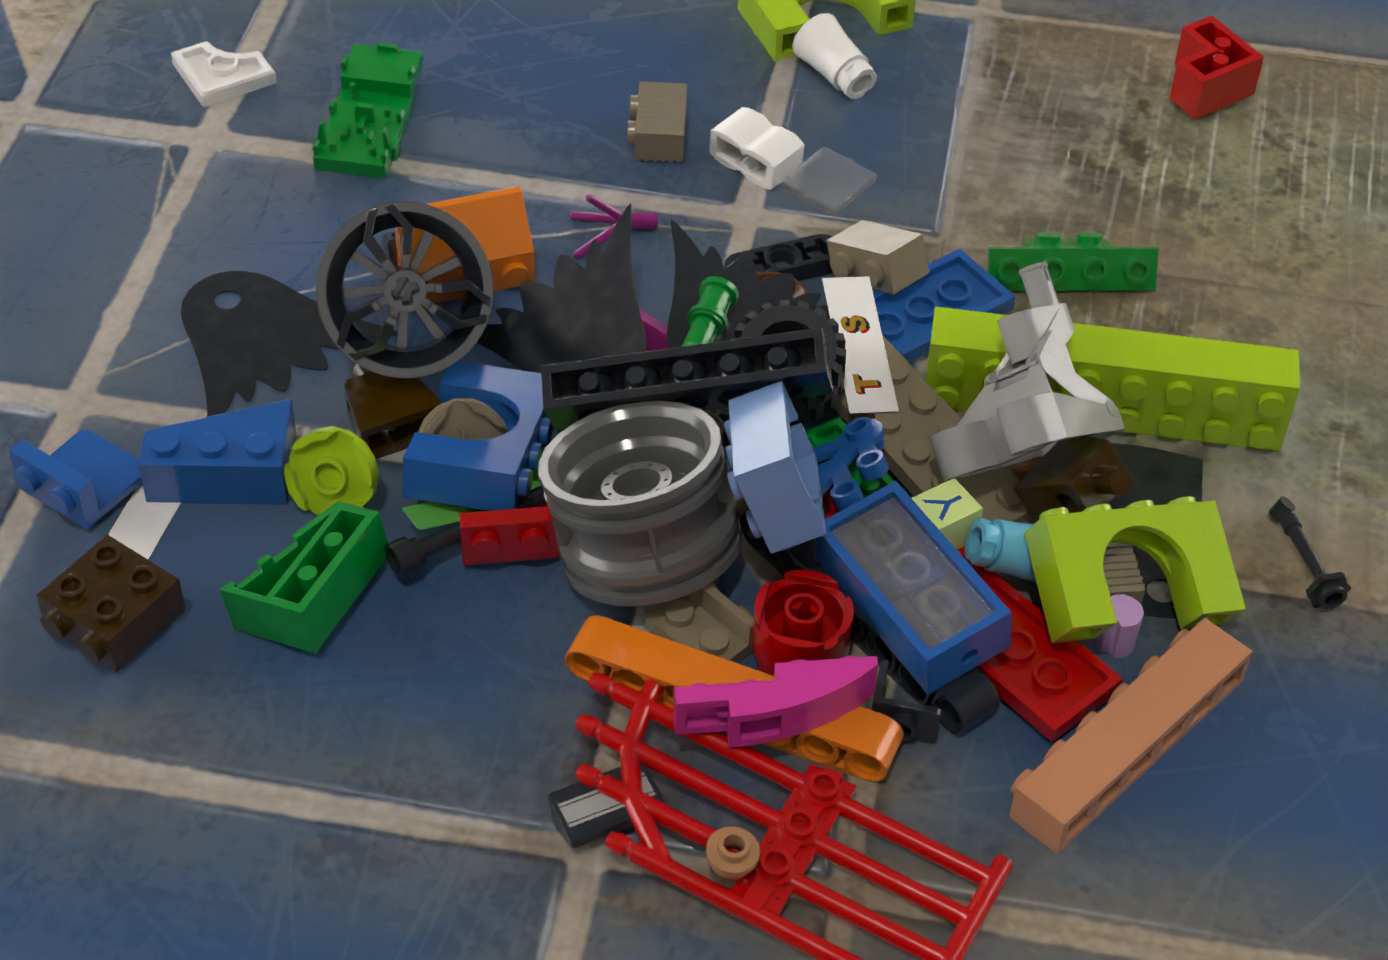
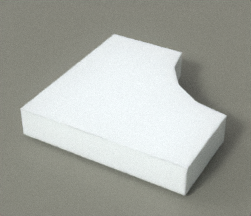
(221, 75)

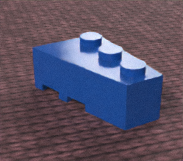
(221, 457)

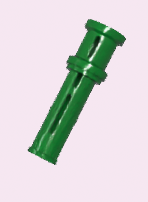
(708, 316)

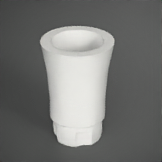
(832, 53)

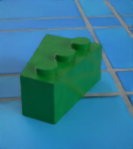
(312, 581)

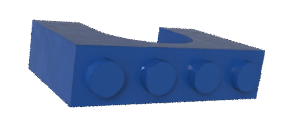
(487, 471)

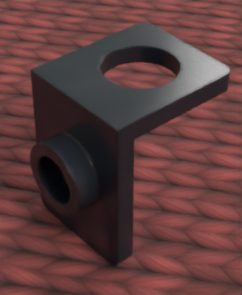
(916, 720)

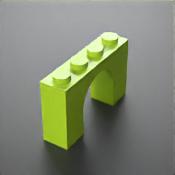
(780, 20)
(1179, 536)

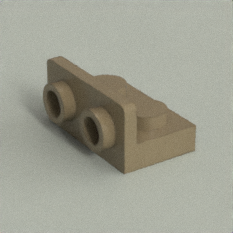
(706, 623)

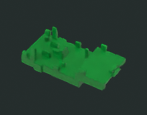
(369, 111)

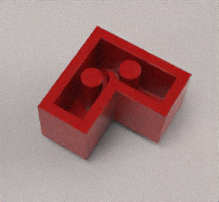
(1213, 68)

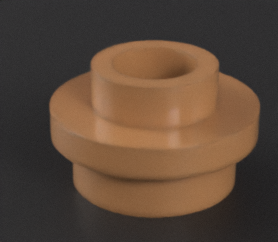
(730, 864)

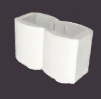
(756, 148)

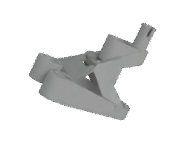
(1016, 410)

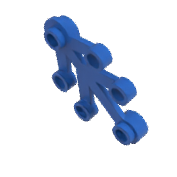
(860, 441)

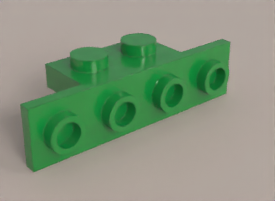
(1077, 263)

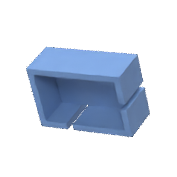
(774, 468)

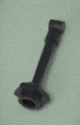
(1327, 589)

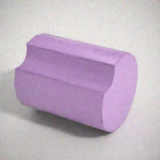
(1122, 637)

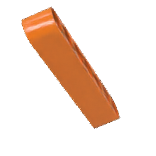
(854, 744)

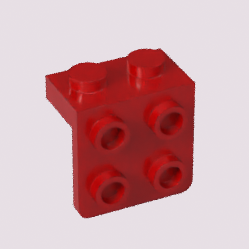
(507, 535)

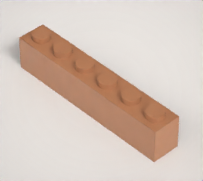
(1128, 734)

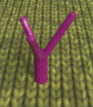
(640, 220)

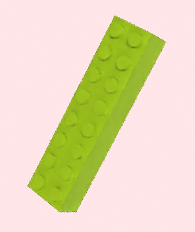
(1155, 379)

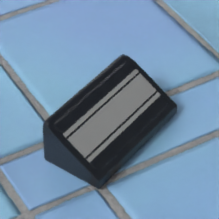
(587, 815)

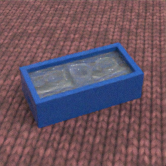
(913, 587)

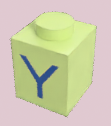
(950, 510)

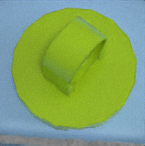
(331, 468)

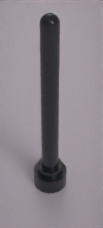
(408, 554)

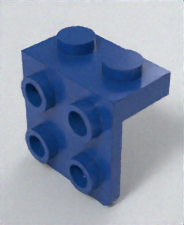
(78, 478)

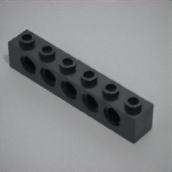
(690, 375)

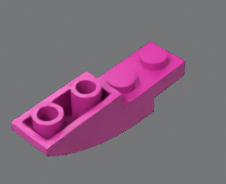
(766, 711)

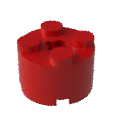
(801, 620)

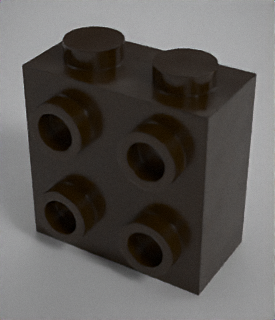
(110, 603)

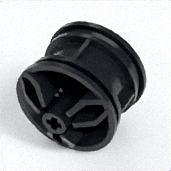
(404, 290)

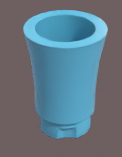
(1000, 547)

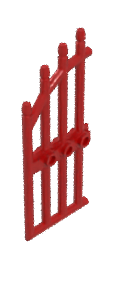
(789, 844)

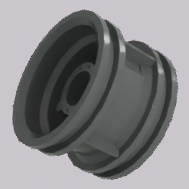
(641, 503)

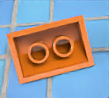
(501, 228)

